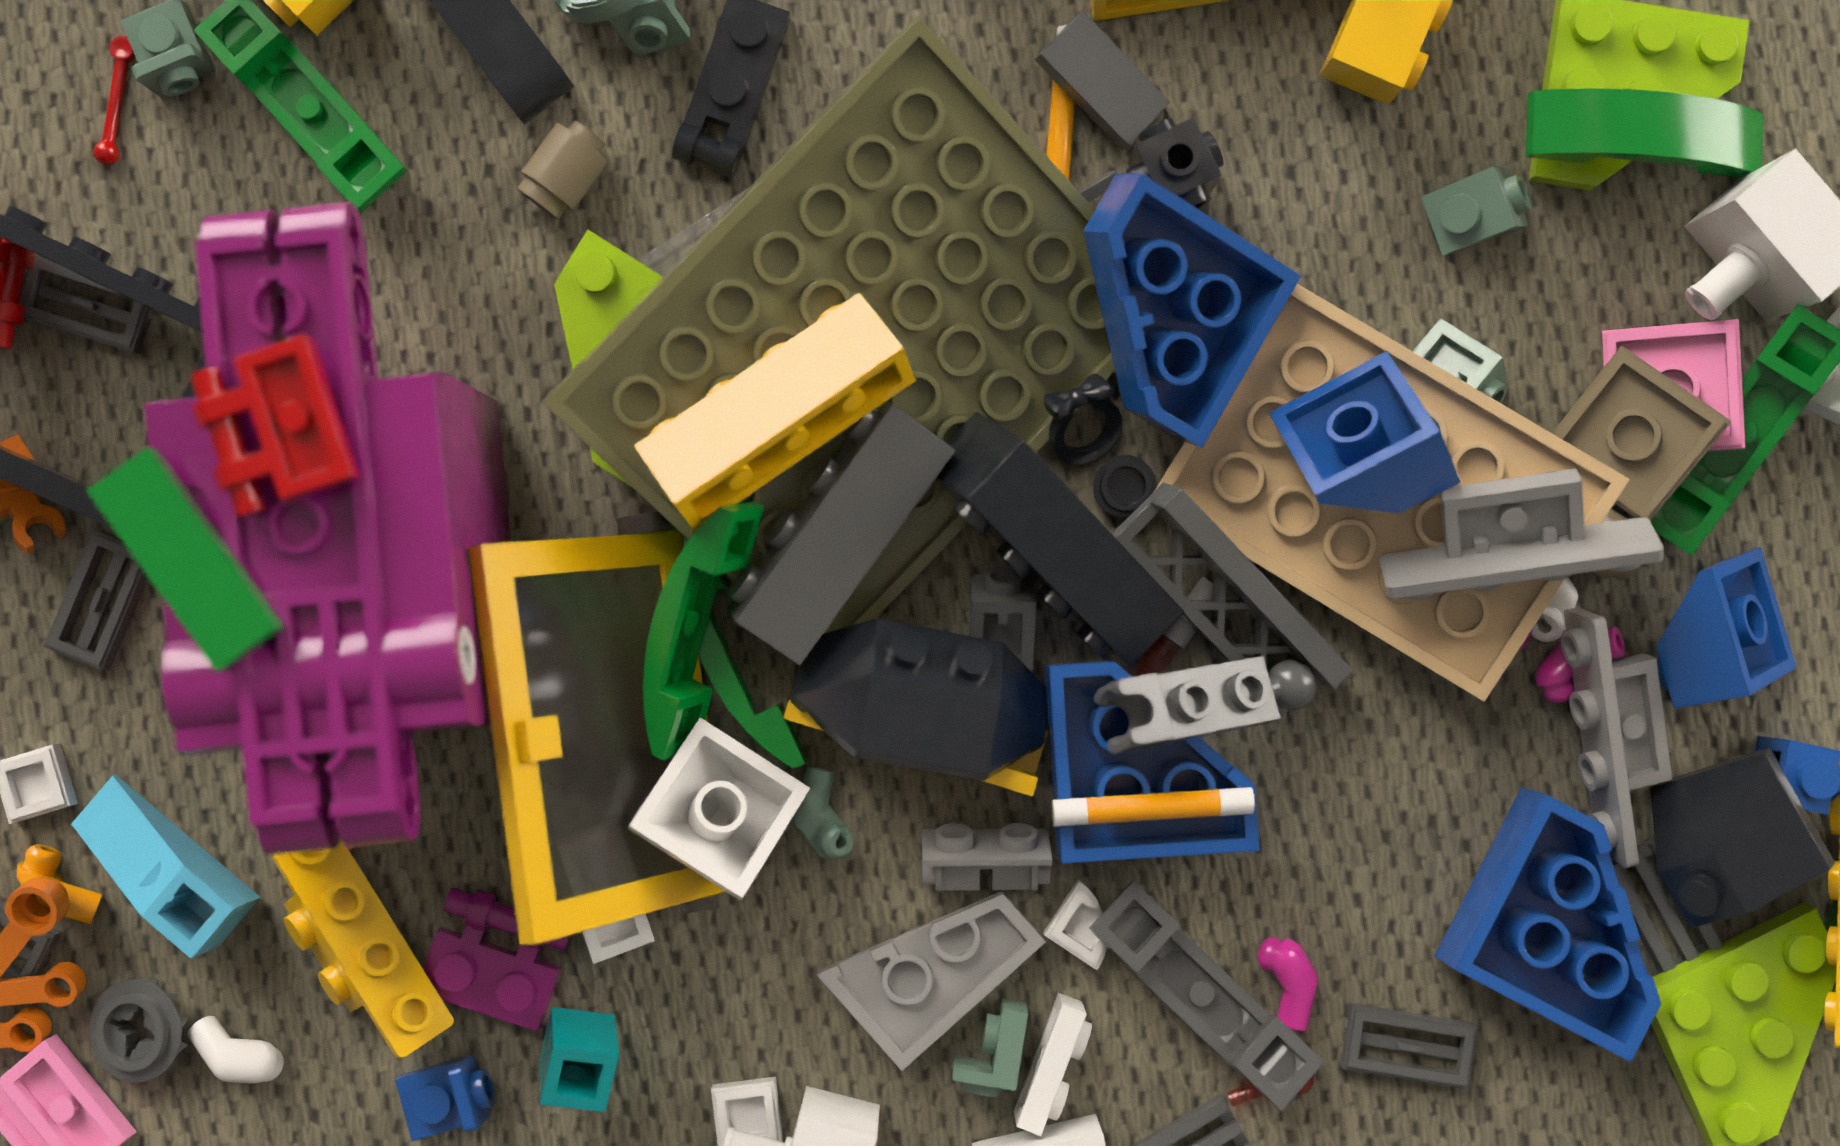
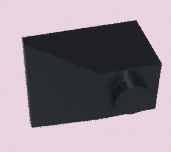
(1733, 838)

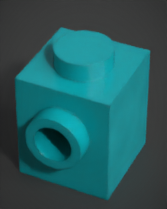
(578, 1059)

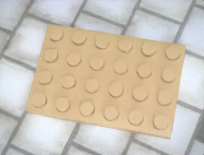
(1333, 552)

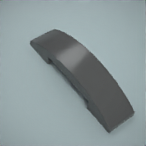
(1205, 996)

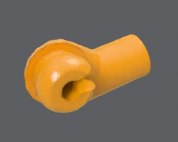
(43, 862)

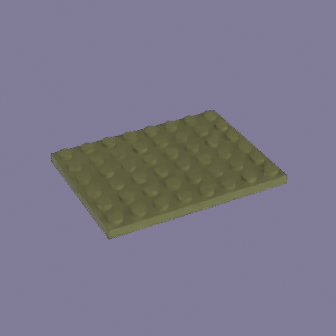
(946, 231)

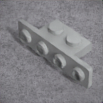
(1517, 534)
(1619, 726)

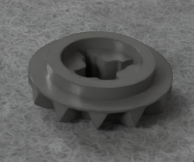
(117, 1042)

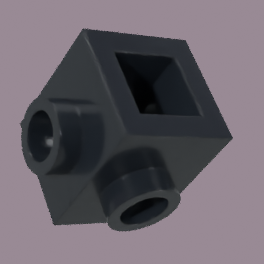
(1197, 151)

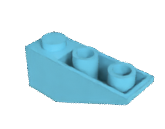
(163, 870)

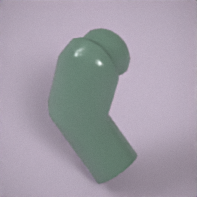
(818, 820)

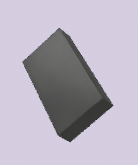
(1102, 80)

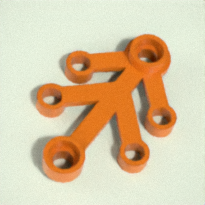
(26, 920)

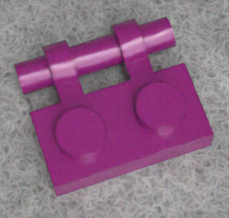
(487, 976)

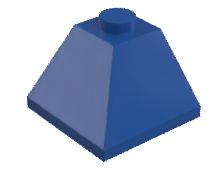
(1367, 440)
(1725, 635)

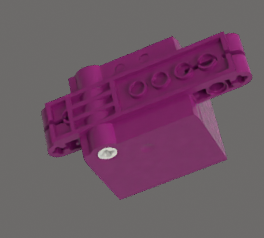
(358, 573)

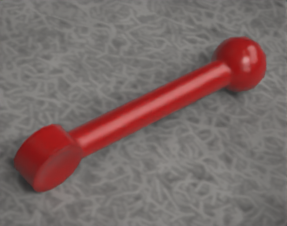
(106, 151)

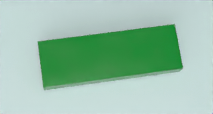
(186, 559)

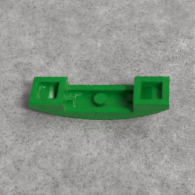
(301, 101)
(1644, 127)
(1773, 397)
(680, 620)
(766, 727)

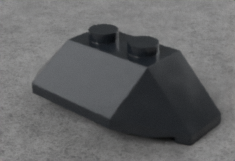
(922, 698)

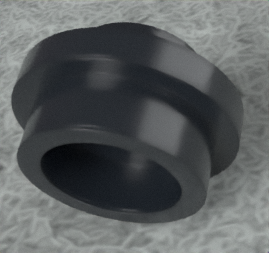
(1123, 485)

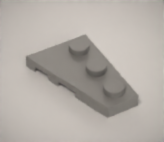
(932, 975)

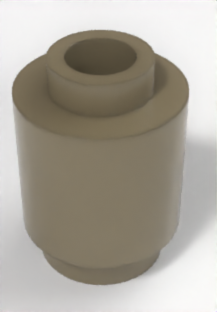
(563, 169)

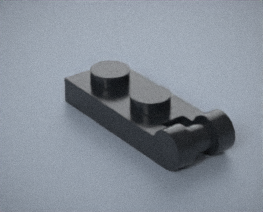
(732, 84)

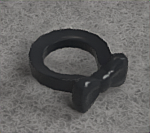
(1061, 406)

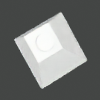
(719, 808)

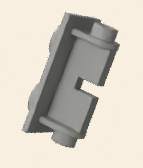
(1015, 853)

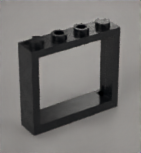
(90, 263)

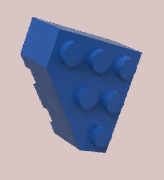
(1179, 304)
(1087, 769)
(1555, 927)

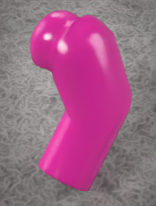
(1557, 675)
(1296, 977)

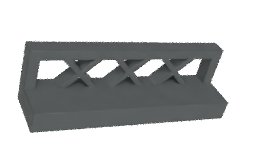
(1232, 571)

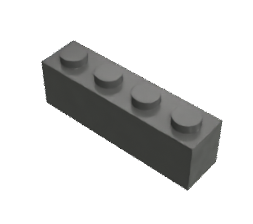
(837, 530)

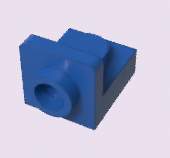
(446, 1097)

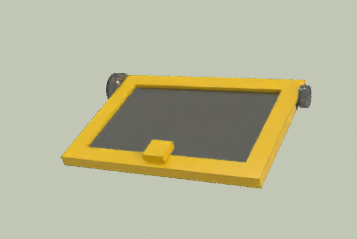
(568, 724)

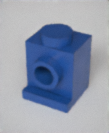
(1809, 769)

